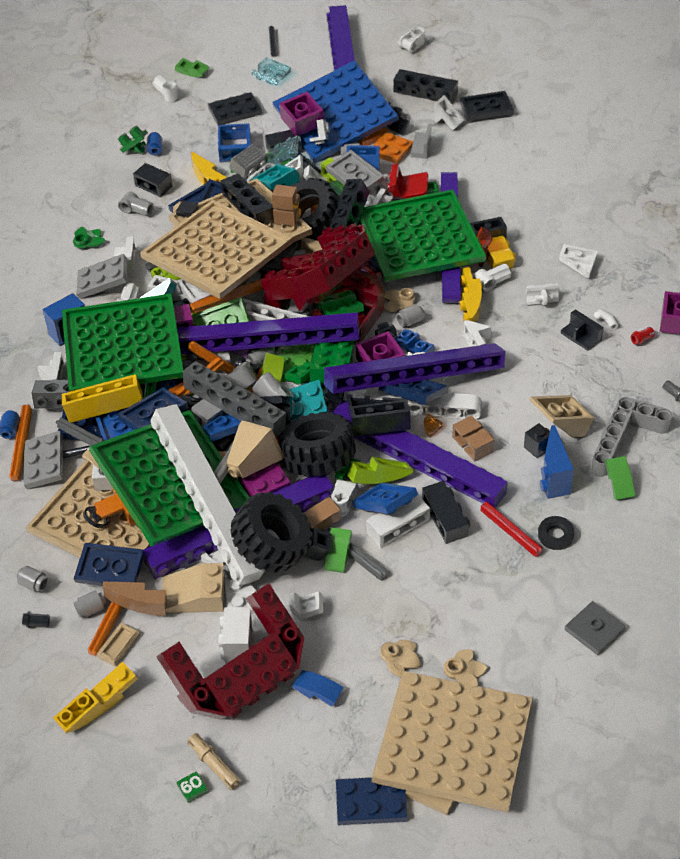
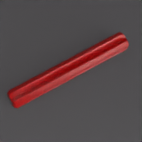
(511, 529)

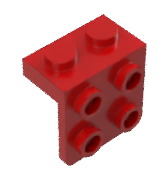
(408, 185)

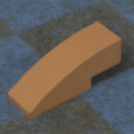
(323, 514)
(136, 597)

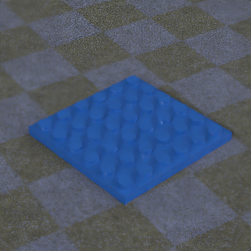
(349, 106)

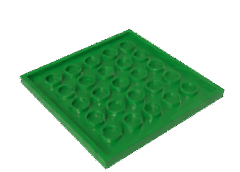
(421, 235)
(122, 341)
(150, 484)

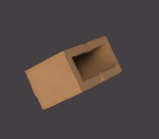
(286, 203)
(471, 433)

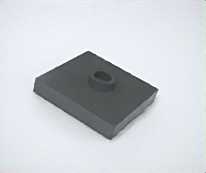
(594, 627)

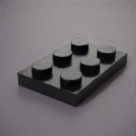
(486, 106)
(234, 108)

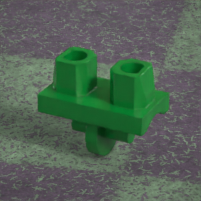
(135, 142)

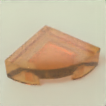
(431, 425)

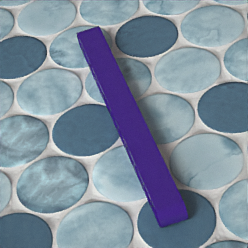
(450, 276)

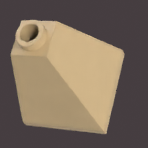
(252, 450)

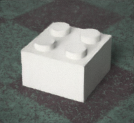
(236, 632)

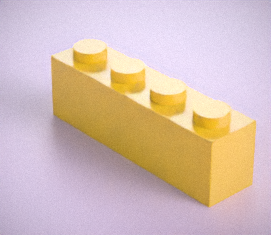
(102, 398)

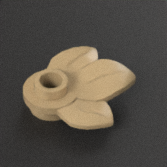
(399, 299)
(401, 658)
(467, 669)

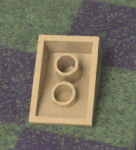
(565, 413)
(195, 589)

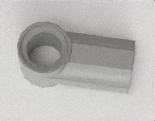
(131, 202)

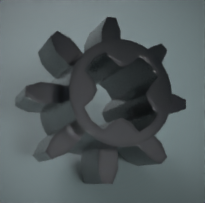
(384, 327)

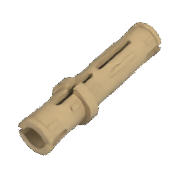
(217, 765)

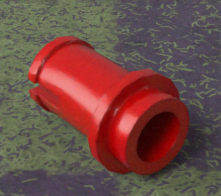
(639, 336)

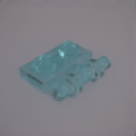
(273, 68)
(284, 150)

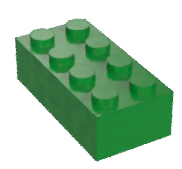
(330, 355)

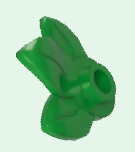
(87, 238)

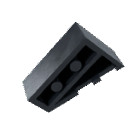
(378, 416)

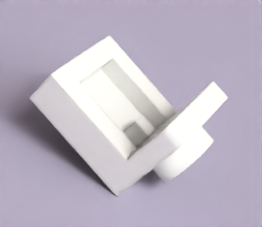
(323, 128)
(307, 605)

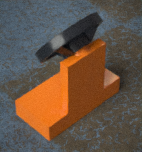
(104, 509)

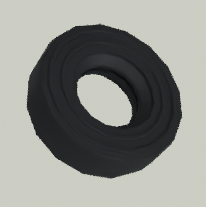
(556, 522)

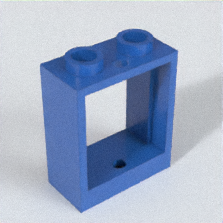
(226, 132)

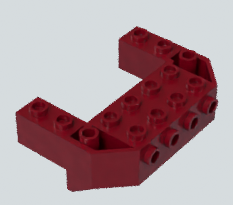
(341, 257)
(364, 285)
(247, 674)

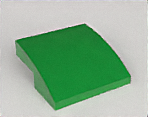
(340, 303)

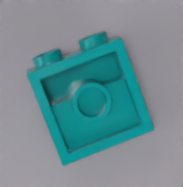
(278, 175)
(308, 399)

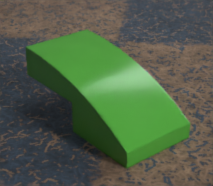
(194, 69)
(620, 477)
(337, 558)

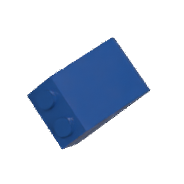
(557, 468)

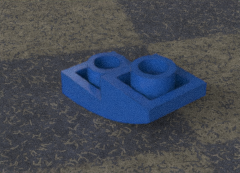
(411, 342)
(317, 685)

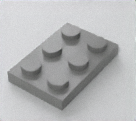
(354, 167)
(101, 276)
(43, 460)

